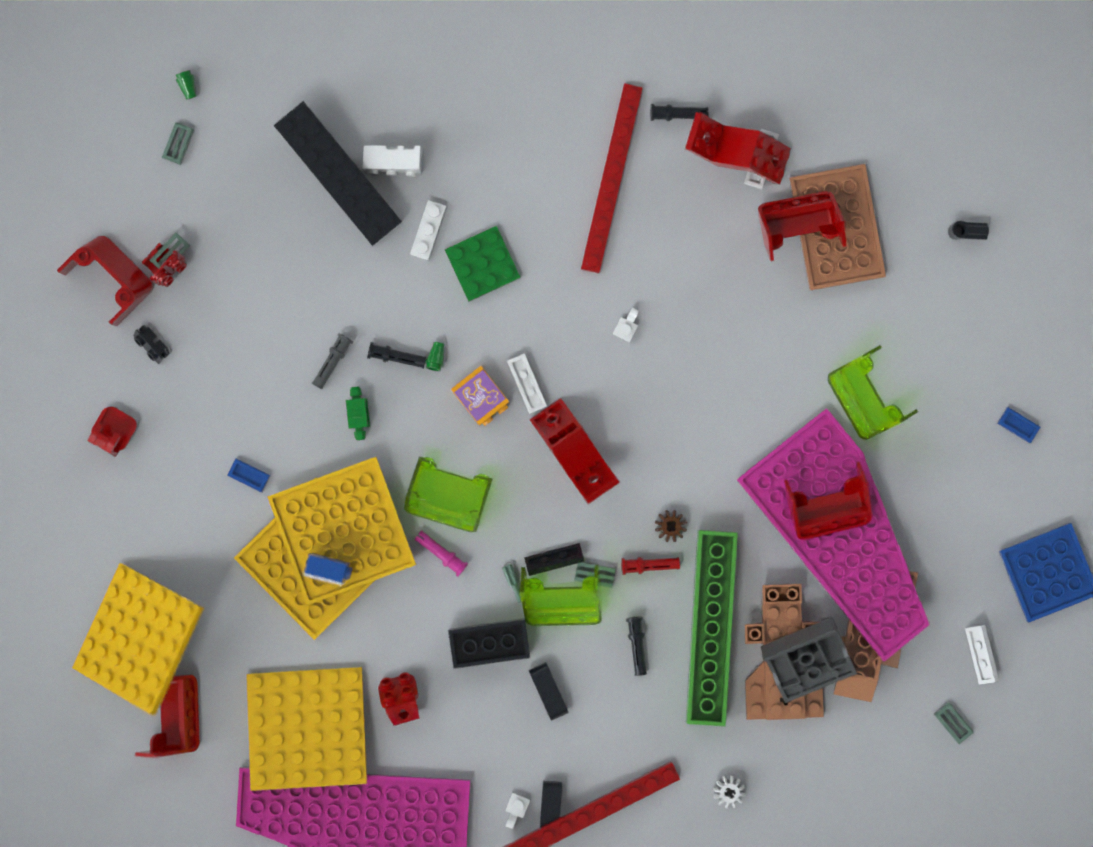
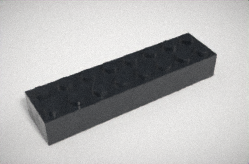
(337, 173)

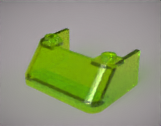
(861, 399)
(561, 604)

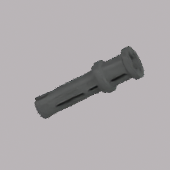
(336, 353)

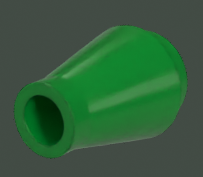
(186, 83)
(436, 357)

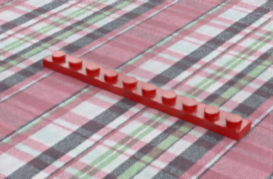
(611, 178)
(599, 808)

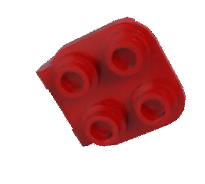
(163, 275)
(112, 430)
(399, 694)

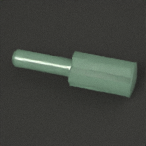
(512, 580)

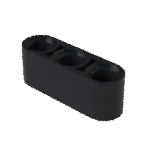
(548, 691)
(550, 802)

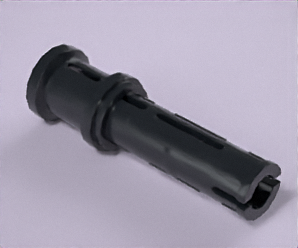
(668, 112)
(387, 353)
(636, 636)

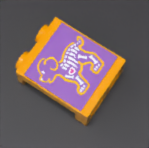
(480, 396)

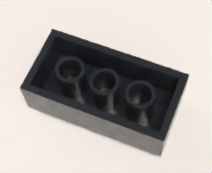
(489, 643)

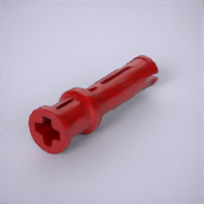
(639, 565)

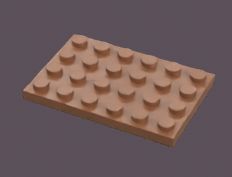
(826, 259)

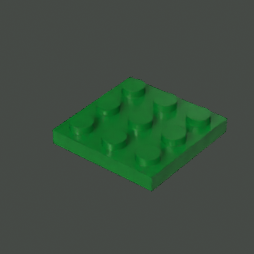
(482, 263)

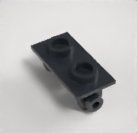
(144, 338)

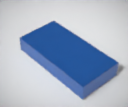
(1018, 425)
(248, 475)

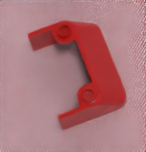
(799, 217)
(134, 281)
(833, 511)
(178, 720)

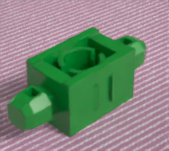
(357, 413)

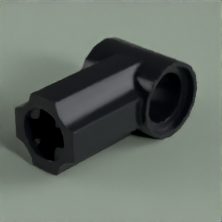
(970, 230)

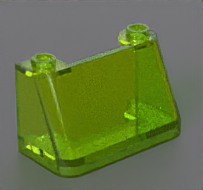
(446, 496)

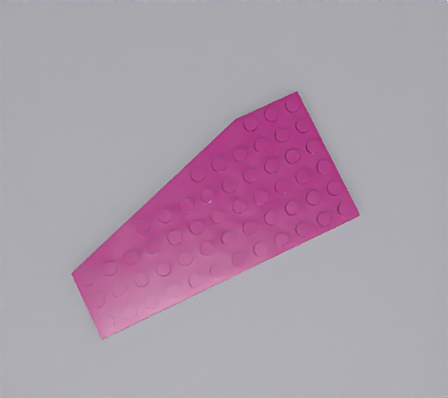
(857, 565)
(374, 814)

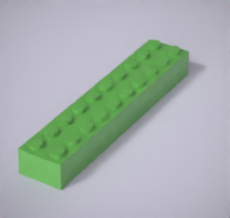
(711, 628)

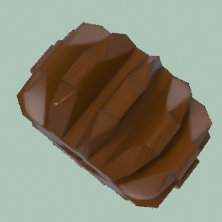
(677, 525)

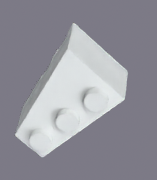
(392, 160)

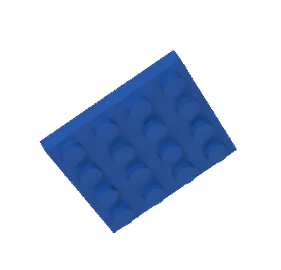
(1048, 572)

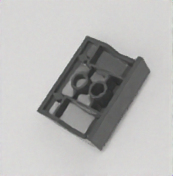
(808, 660)

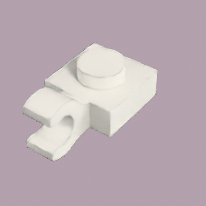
(626, 328)
(516, 807)

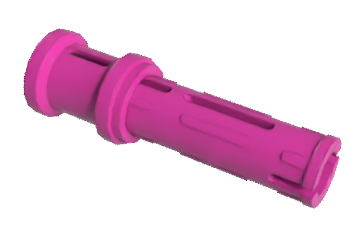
(448, 558)

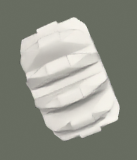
(733, 786)

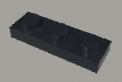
(554, 559)

